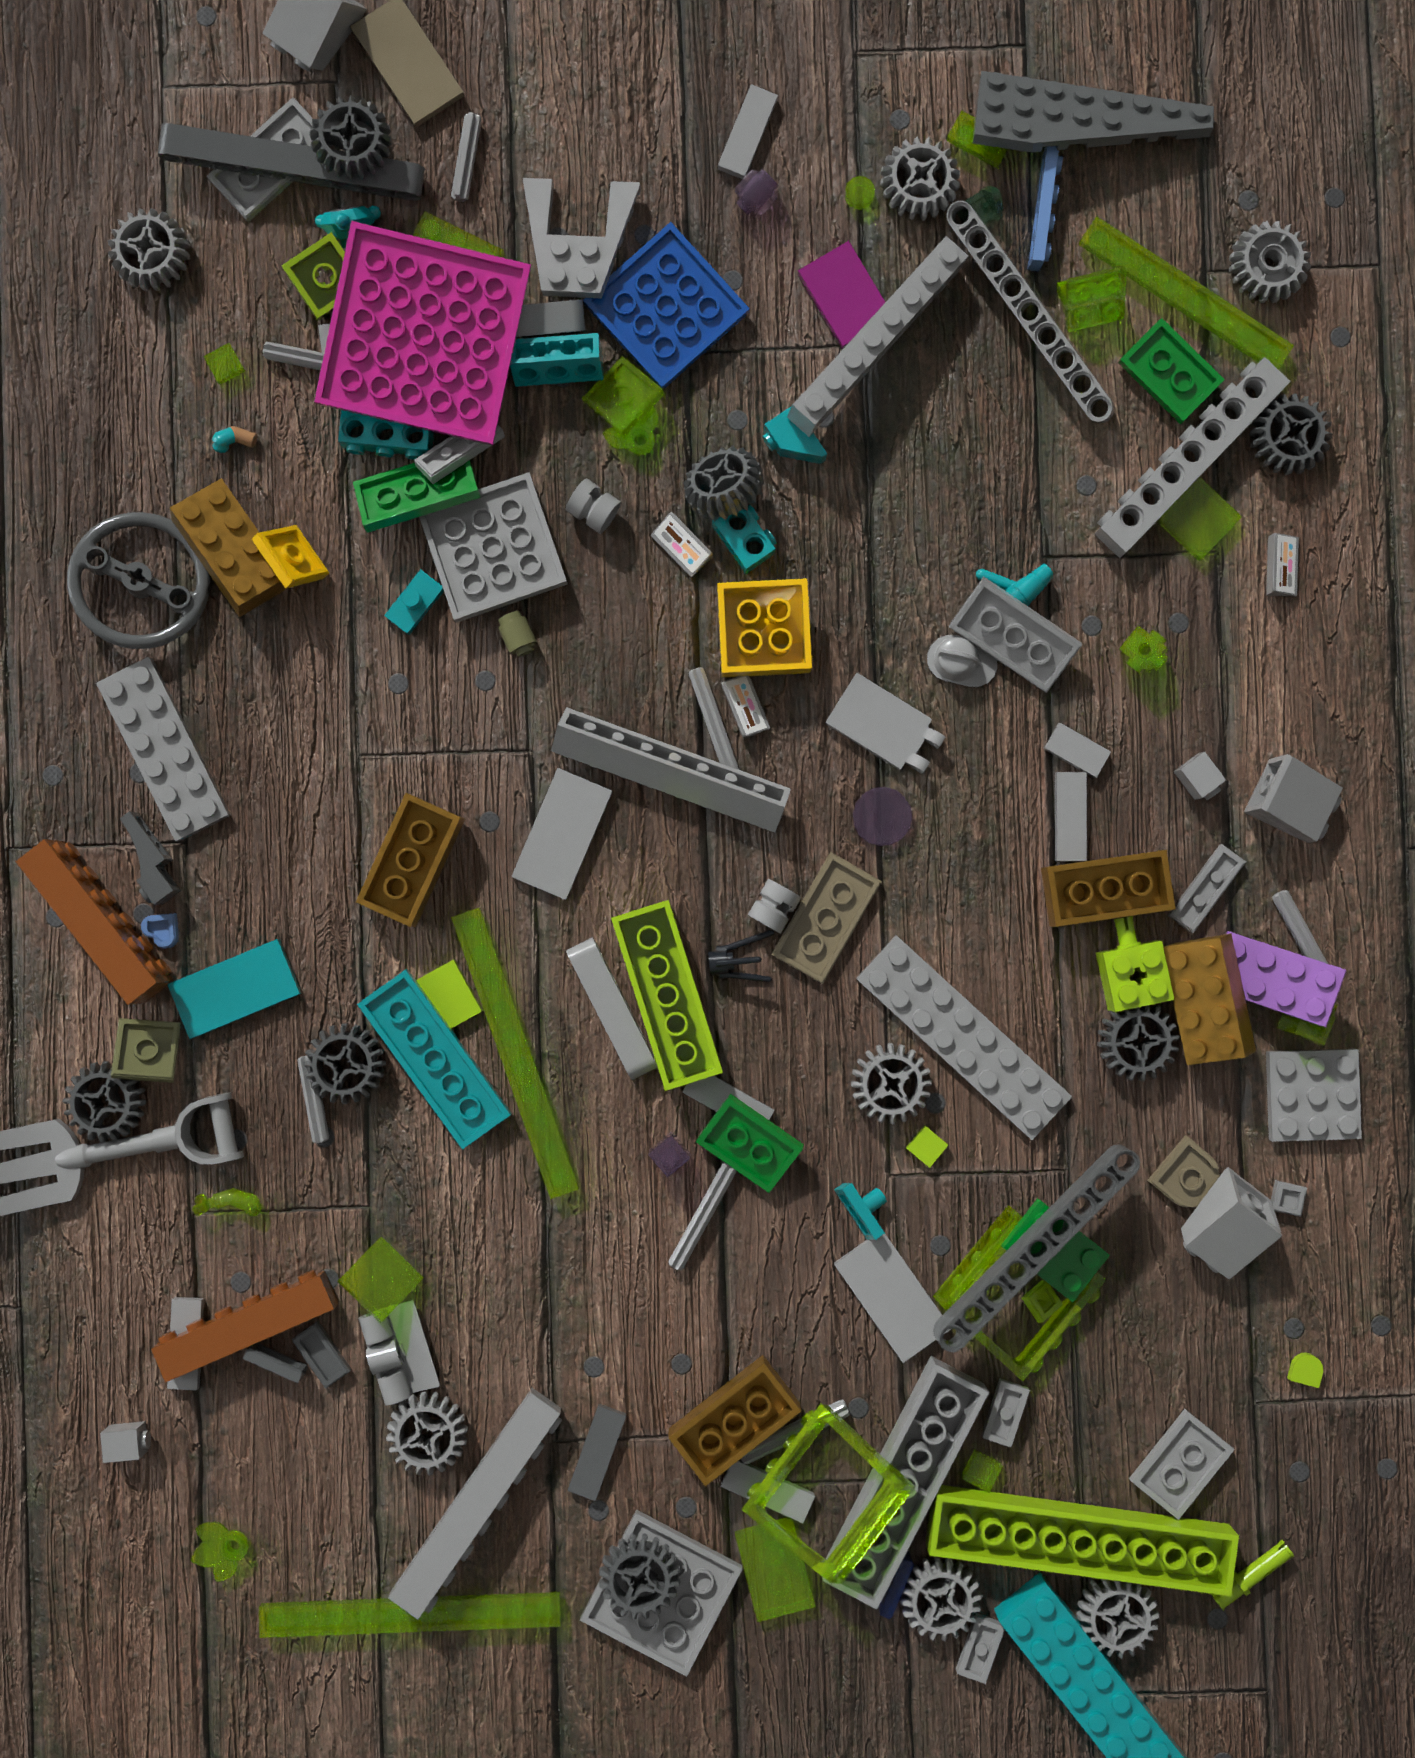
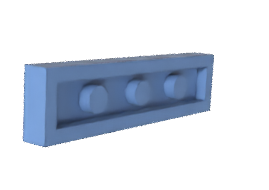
(1043, 219)

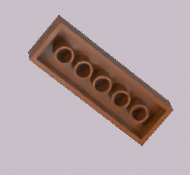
(95, 920)

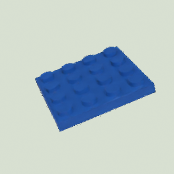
(667, 306)

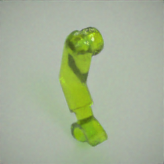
(232, 1197)

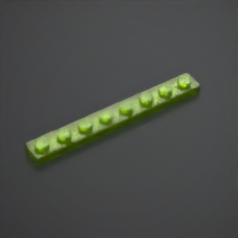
(1185, 293)

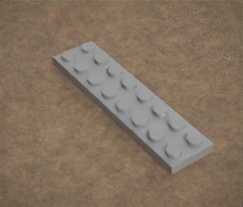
(963, 1037)

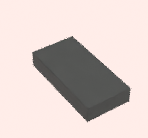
(321, 1354)
(275, 1362)

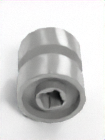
(593, 506)
(774, 906)

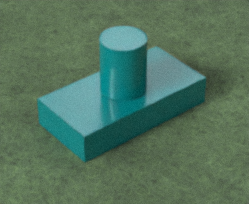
(414, 602)
(862, 1208)

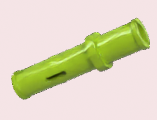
(1255, 1573)

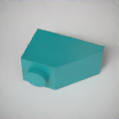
(791, 441)

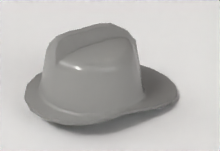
(960, 661)

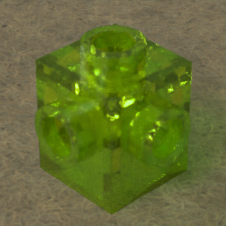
(1139, 640)

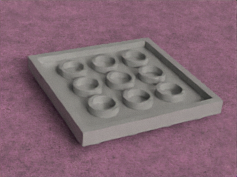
(493, 549)
(683, 1627)

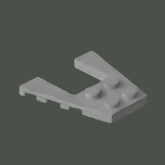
(576, 263)

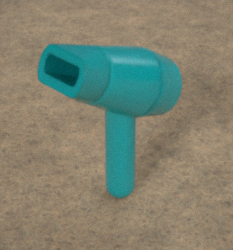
(1024, 589)

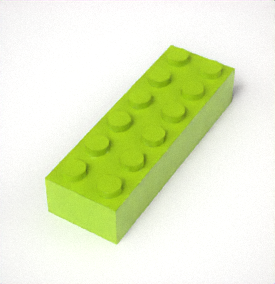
(667, 995)

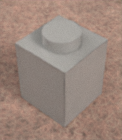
(1200, 776)
(125, 1442)

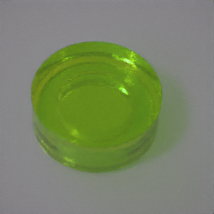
(859, 192)

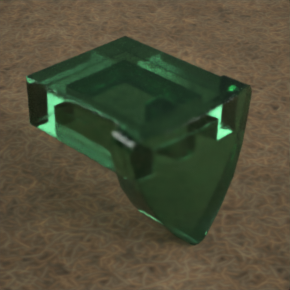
(987, 205)

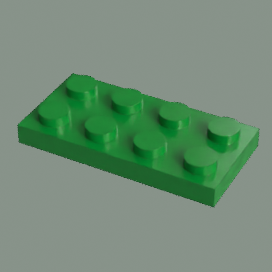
(408, 494)

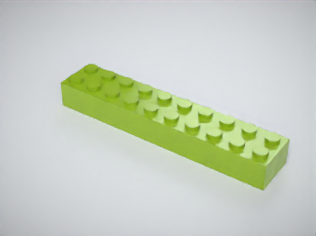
(1082, 1540)

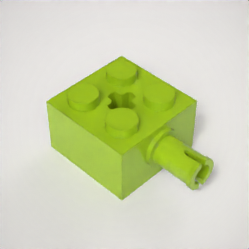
(304, 273)
(1118, 964)

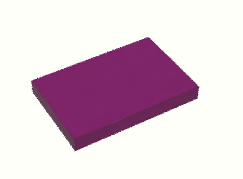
(842, 291)

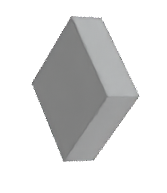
(1288, 1198)

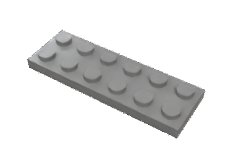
(163, 749)

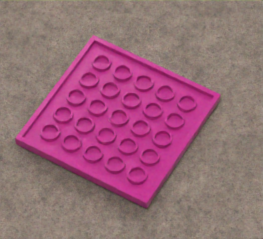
(422, 333)

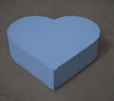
(162, 929)

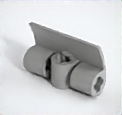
(399, 1353)

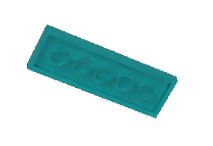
(434, 1058)

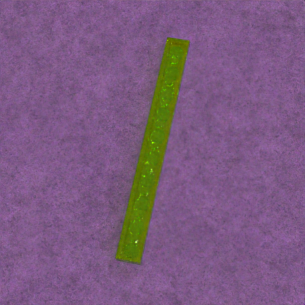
(515, 1053)
(385, 1616)

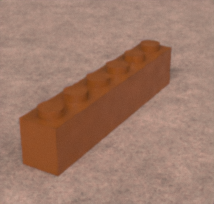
(244, 1326)

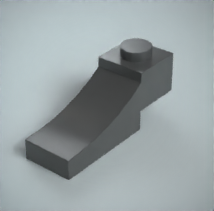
(155, 881)

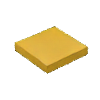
(290, 556)

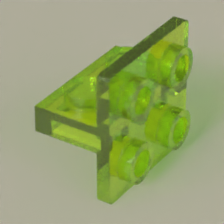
(1094, 298)

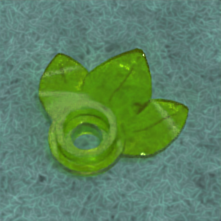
(643, 428)
(216, 1549)

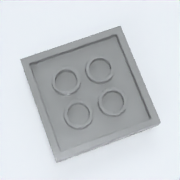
(1313, 1095)

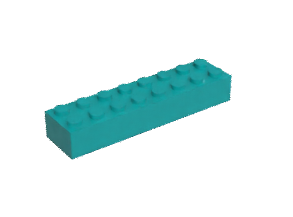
(1082, 1674)

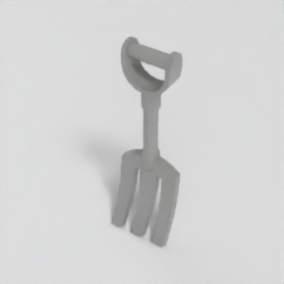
(70, 1158)

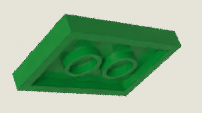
(1171, 370)
(749, 1143)
(1073, 1265)

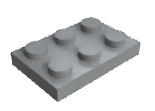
(1181, 1464)

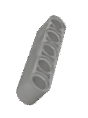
(612, 1008)

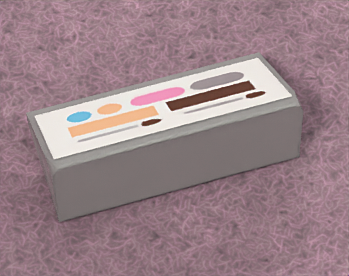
(681, 544)
(1282, 565)
(745, 706)

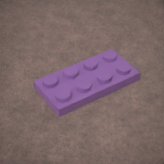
(1287, 980)

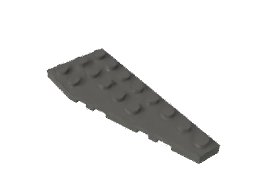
(1043, 113)

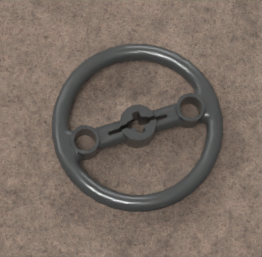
(87, 550)

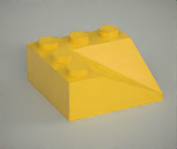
(764, 627)

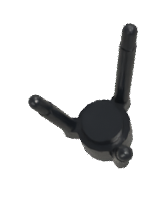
(722, 962)

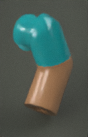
(230, 435)

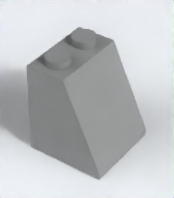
(312, 29)
(1294, 798)
(1231, 1225)

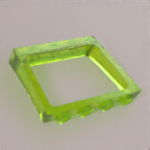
(978, 1261)
(866, 1527)

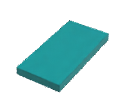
(234, 988)

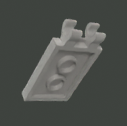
(883, 724)

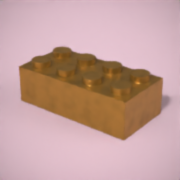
(222, 541)
(410, 860)
(1108, 888)
(1209, 1000)
(734, 1420)

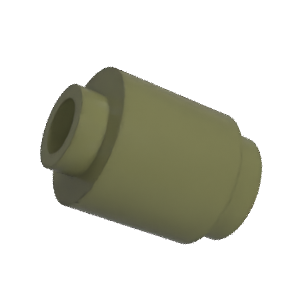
(517, 634)

